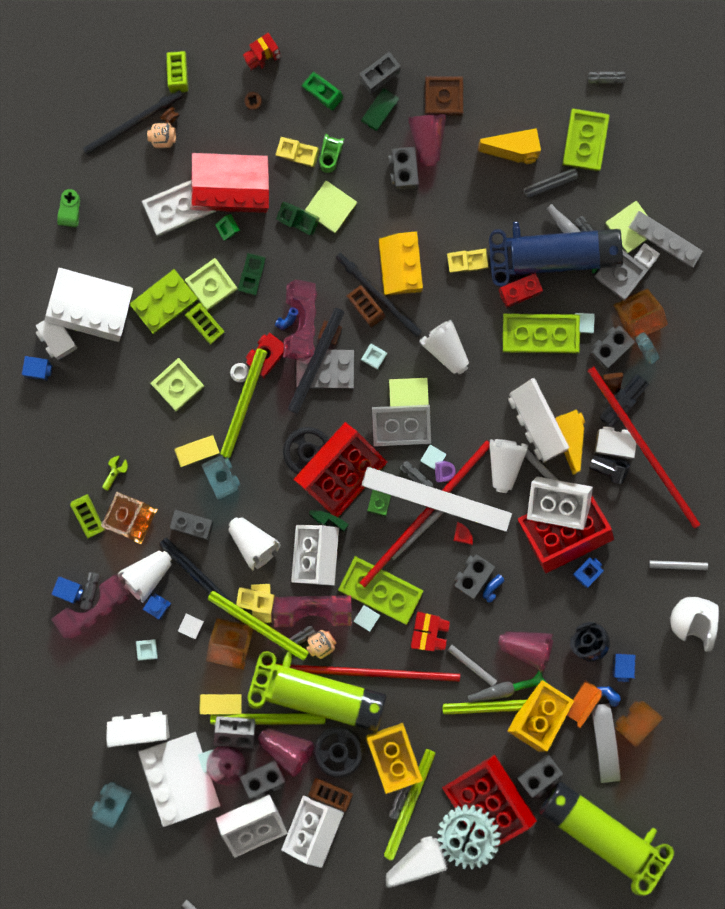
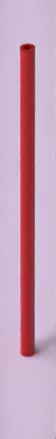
(643, 446)
(423, 516)
(376, 672)

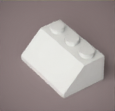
(559, 502)
(315, 554)
(137, 729)
(251, 826)
(312, 831)

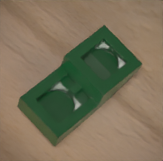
(380, 109)
(298, 218)
(252, 274)
(323, 517)

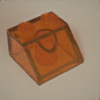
(641, 314)
(128, 517)
(229, 643)
(637, 723)

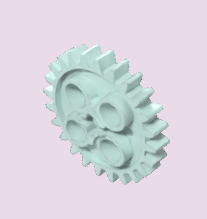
(453, 829)

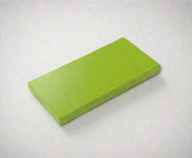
(541, 333)
(384, 593)

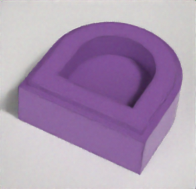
(444, 471)

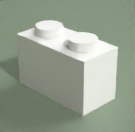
(57, 339)
(615, 443)

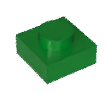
(227, 227)

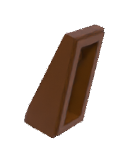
(377, 317)
(613, 381)
(315, 787)

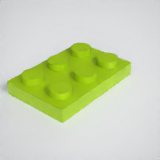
(585, 139)
(163, 301)

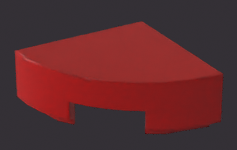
(463, 534)

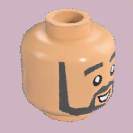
(162, 135)
(321, 644)

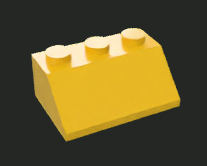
(400, 263)

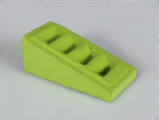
(177, 83)
(193, 311)
(89, 533)

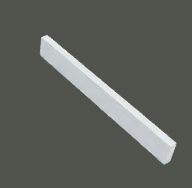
(436, 499)

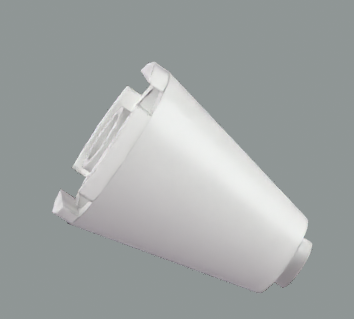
(446, 347)
(506, 463)
(252, 542)
(145, 574)

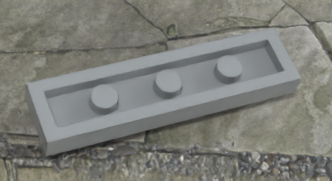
(665, 239)

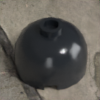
(590, 642)

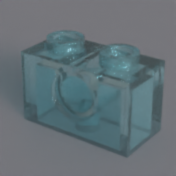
(212, 469)
(102, 812)

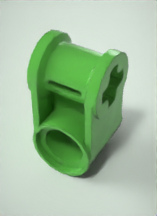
(330, 150)
(69, 212)

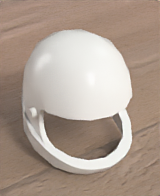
(696, 618)

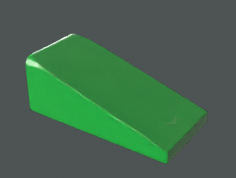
(323, 91)

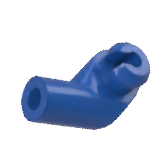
(290, 319)
(491, 586)
(611, 695)

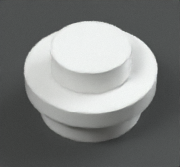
(239, 372)

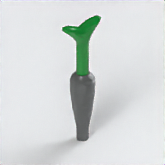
(505, 689)

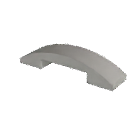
(606, 743)

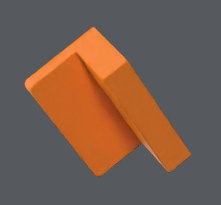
(584, 702)

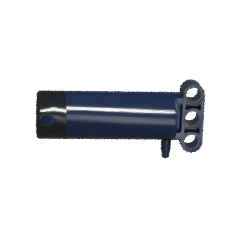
(555, 252)

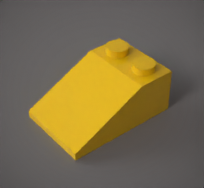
(515, 146)
(572, 429)
(541, 717)
(394, 758)

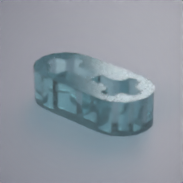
(647, 348)

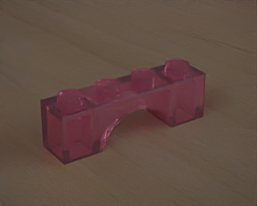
(302, 297)
(111, 592)
(291, 609)

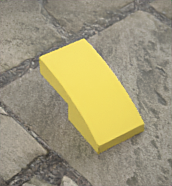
(297, 152)
(468, 261)
(196, 451)
(255, 600)
(220, 704)

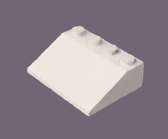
(88, 305)
(538, 421)
(178, 779)
(418, 862)

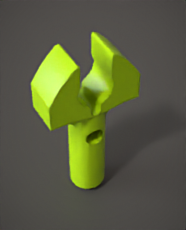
(114, 472)

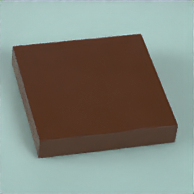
(444, 95)

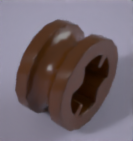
(247, 102)
(170, 116)

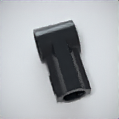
(614, 469)

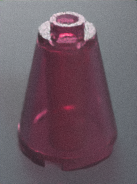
(428, 136)
(528, 647)
(286, 749)
(219, 758)

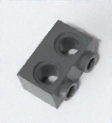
(379, 73)
(408, 168)
(614, 349)
(191, 524)
(477, 578)
(234, 732)
(536, 771)
(261, 775)

